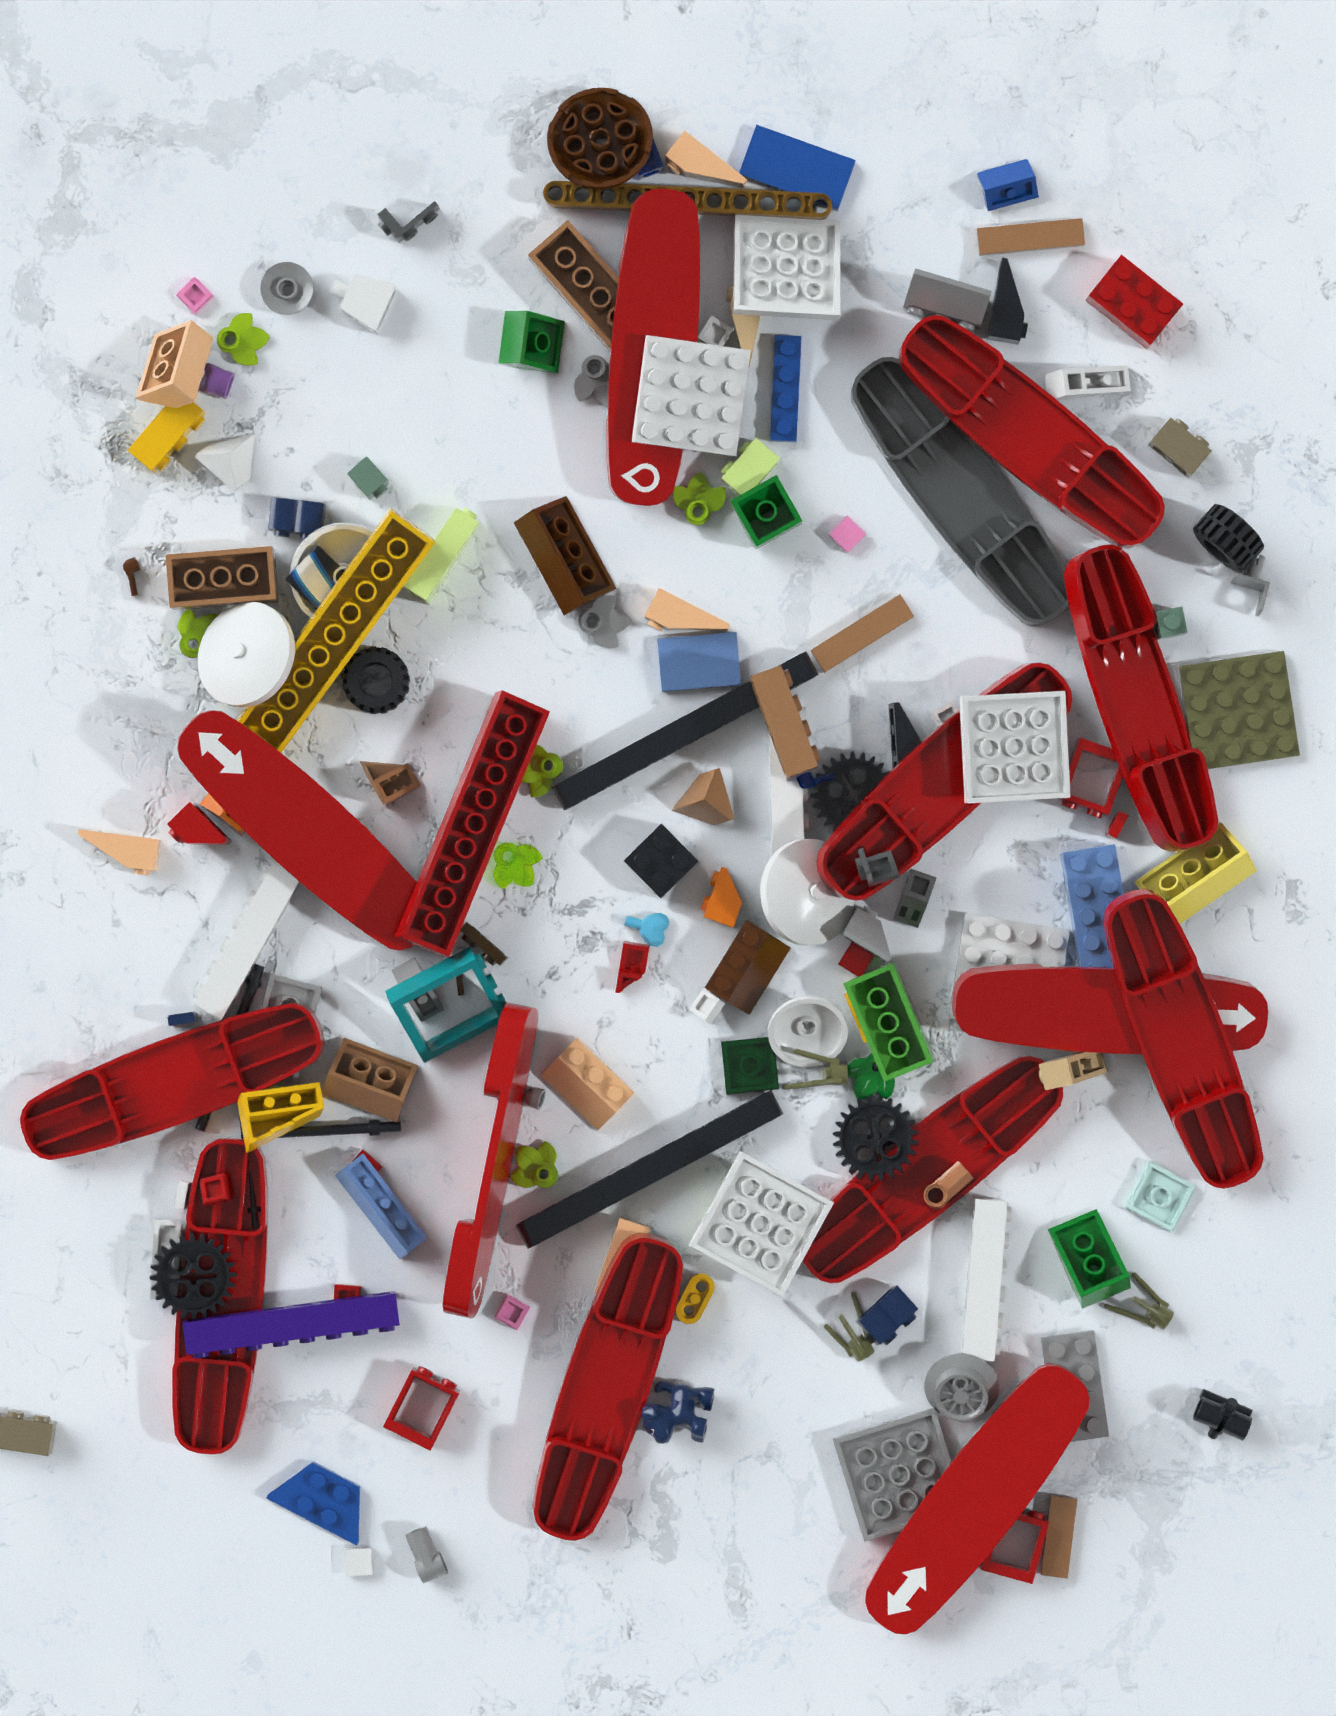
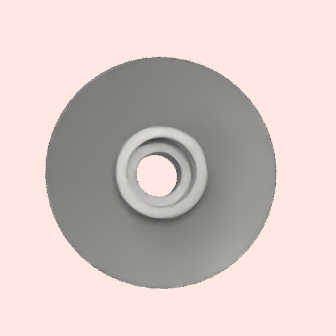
(280, 276)

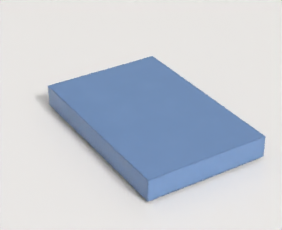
(699, 661)

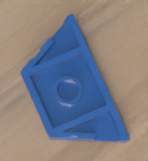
(323, 1500)

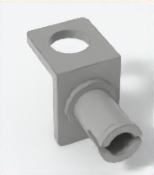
(1252, 581)

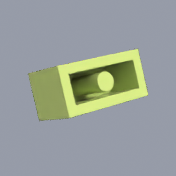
(750, 468)

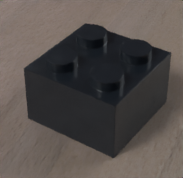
(661, 861)

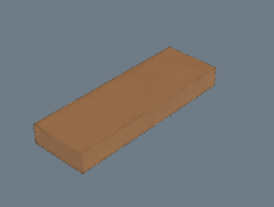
(1059, 1536)

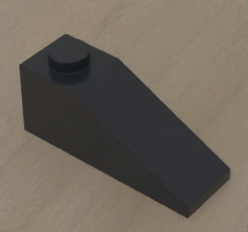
(1007, 313)
(902, 733)

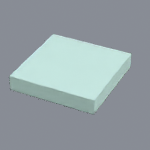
(1160, 1196)

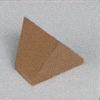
(390, 780)
(706, 799)

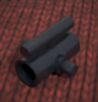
(1222, 1415)

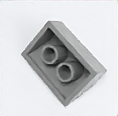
(947, 298)

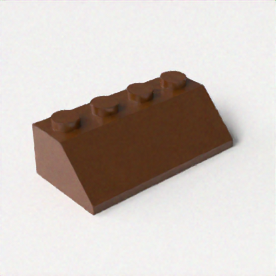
(564, 555)

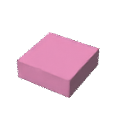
(194, 295)
(847, 534)
(512, 1312)

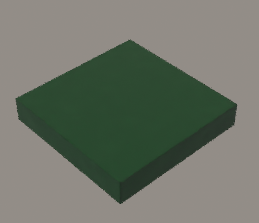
(749, 1065)

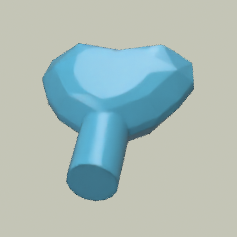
(650, 927)

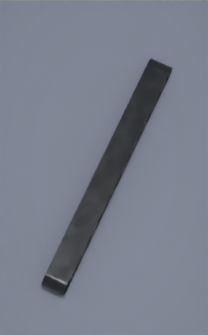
(672, 737)
(649, 1169)

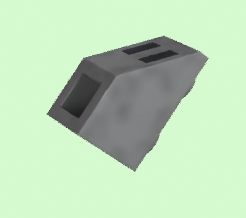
(914, 898)

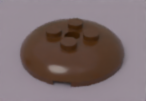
(597, 115)

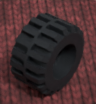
(1228, 538)
(354, 670)

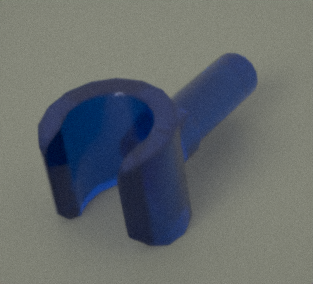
(807, 781)

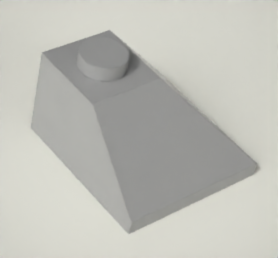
(867, 933)

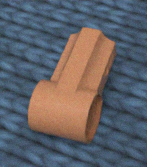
(949, 1183)

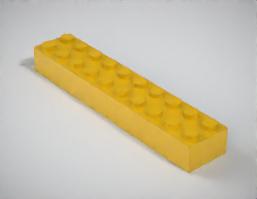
(340, 626)

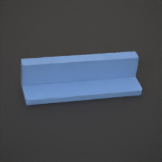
(381, 1206)

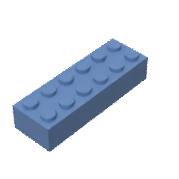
(1091, 884)

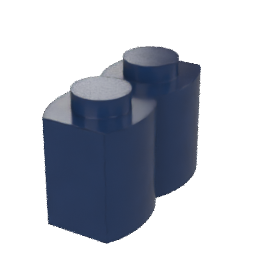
(295, 517)
(887, 1316)

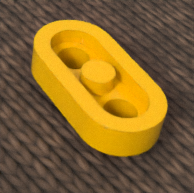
(695, 1298)

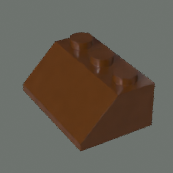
(747, 967)

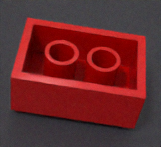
(1134, 301)

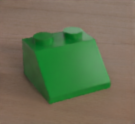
(531, 341)
(766, 512)

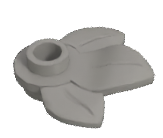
(593, 383)
(608, 621)

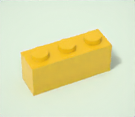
(166, 435)

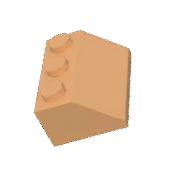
(175, 365)
(587, 1083)

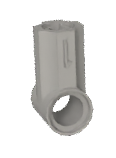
(428, 1561)

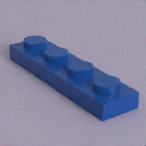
(785, 388)

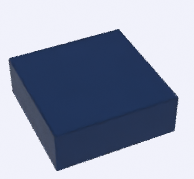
(182, 1018)

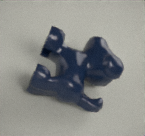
(662, 1420)

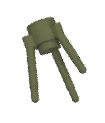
(832, 1075)
(1157, 1314)
(860, 1346)

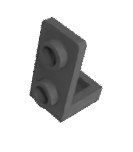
(391, 226)
(876, 868)

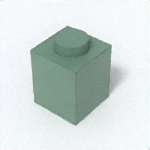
(369, 478)
(1170, 623)

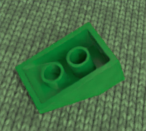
(1090, 1258)

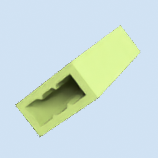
(443, 555)

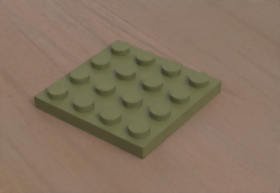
(1240, 709)

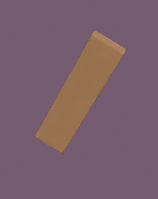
(1030, 236)
(862, 633)

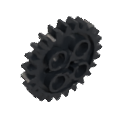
(831, 806)
(852, 1143)
(192, 1251)

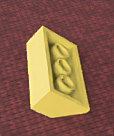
(1199, 874)

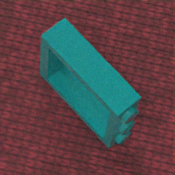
(434, 977)

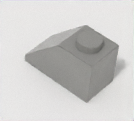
(424, 1005)

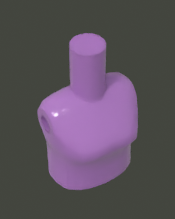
(216, 381)

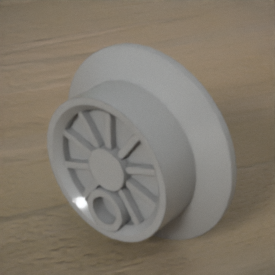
(961, 1386)

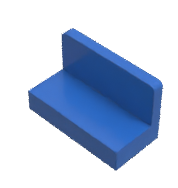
(1008, 184)

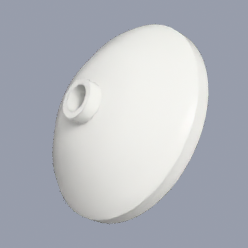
(822, 1036)

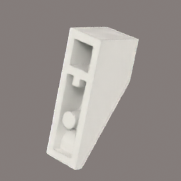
(1087, 382)

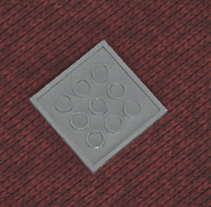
(892, 1469)

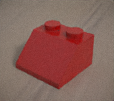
(196, 828)

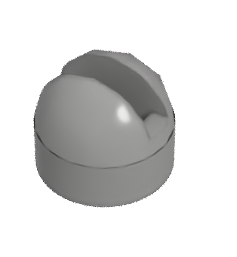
(534, 1097)

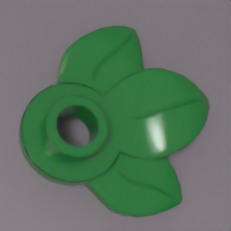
(868, 1079)

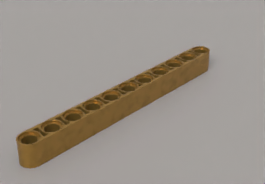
(701, 195)

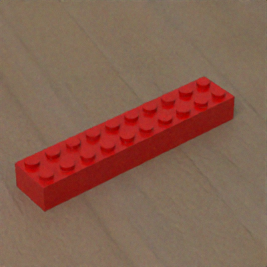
(472, 824)

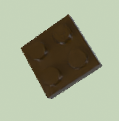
(491, 952)

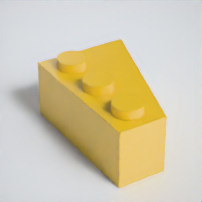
(277, 1111)

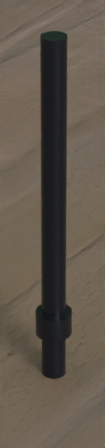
(374, 1128)

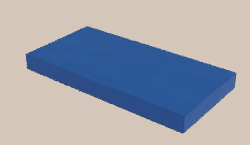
(796, 166)

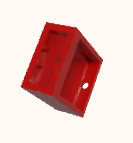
(1100, 751)
(410, 1432)
(1016, 1572)

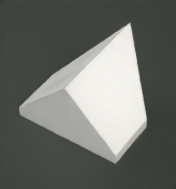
(230, 460)

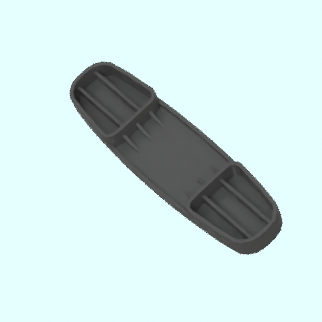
(961, 494)

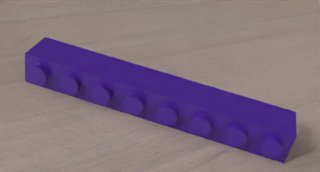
(290, 1323)

